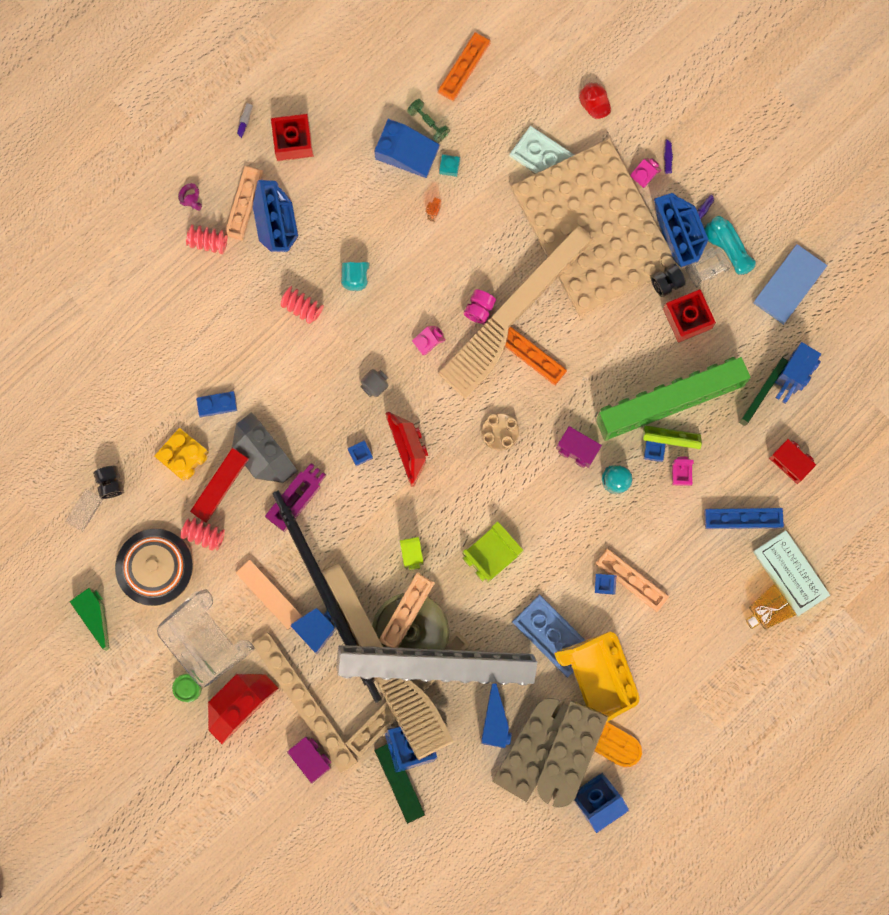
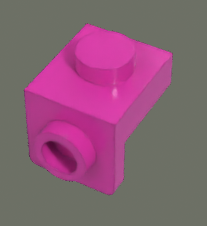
(645, 171)
(428, 339)
(682, 471)

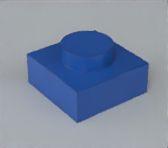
(654, 451)
(360, 453)
(605, 584)

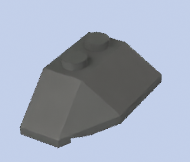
(265, 456)

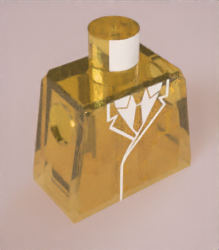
(769, 609)

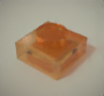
(433, 209)

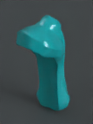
(723, 234)

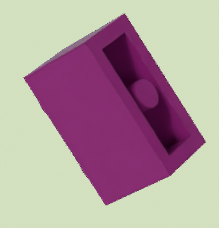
(578, 447)
(309, 759)

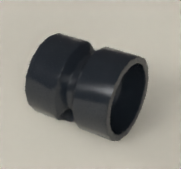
(672, 275)
(108, 475)

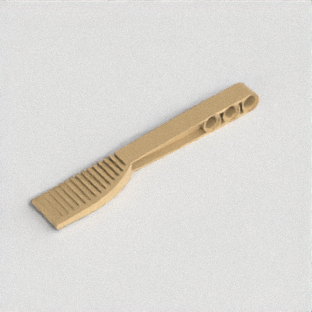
(486, 347)
(410, 705)

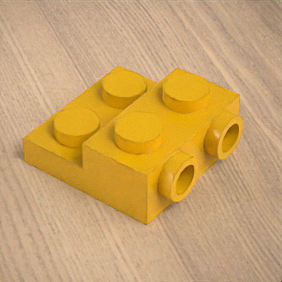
(182, 455)

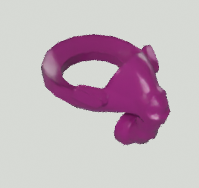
(191, 199)

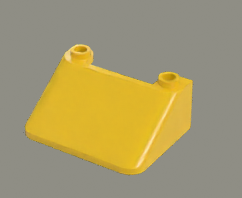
(602, 674)

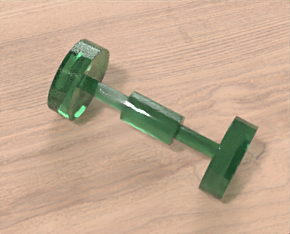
(416, 108)

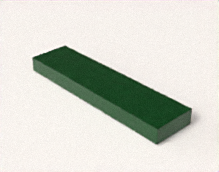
(763, 391)
(400, 786)

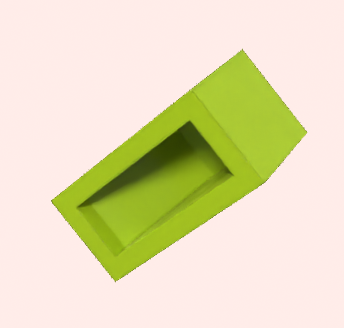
(411, 553)

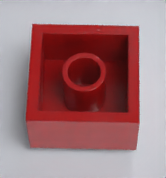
(292, 137)
(689, 315)

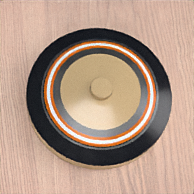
(154, 567)

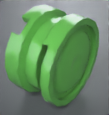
(186, 688)

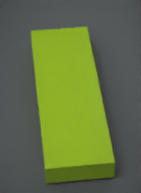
(672, 437)

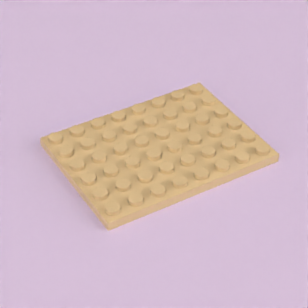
(602, 199)

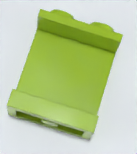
(492, 553)

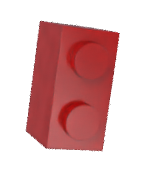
(793, 461)

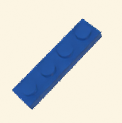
(744, 518)

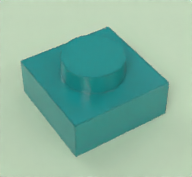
(449, 165)

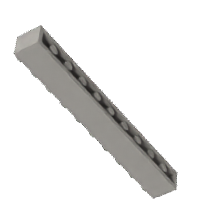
(436, 665)

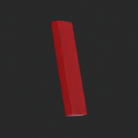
(219, 485)

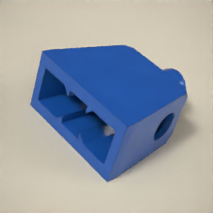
(314, 629)

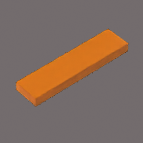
(464, 66)
(534, 357)

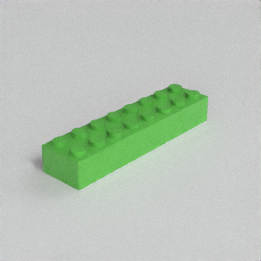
(672, 398)

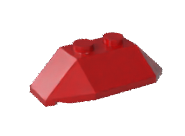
(408, 446)
(237, 703)

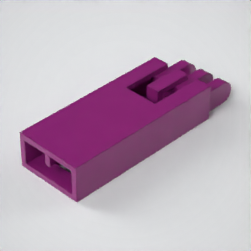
(294, 500)

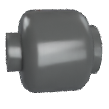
(374, 383)

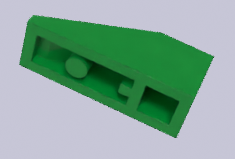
(92, 613)

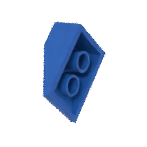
(406, 149)
(496, 725)

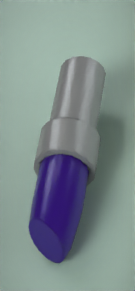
(244, 120)

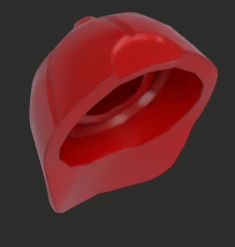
(595, 100)

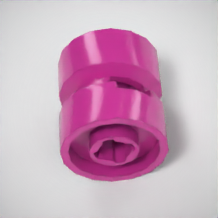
(480, 305)

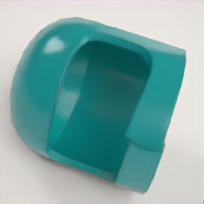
(354, 275)
(617, 479)

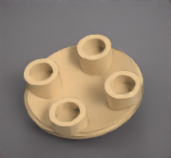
(500, 431)

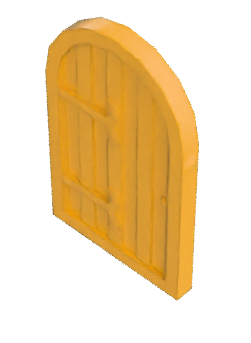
(618, 746)

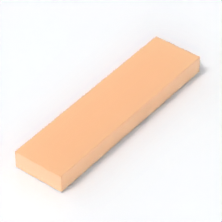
(243, 203)
(632, 580)
(268, 594)
(406, 611)

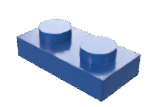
(216, 404)

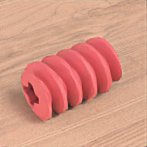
(206, 239)
(300, 306)
(202, 534)

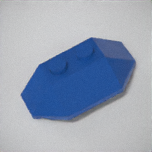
(274, 217)
(681, 228)

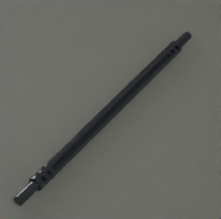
(320, 583)

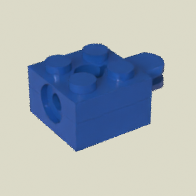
(797, 371)
(402, 753)

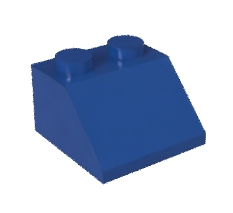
(600, 802)

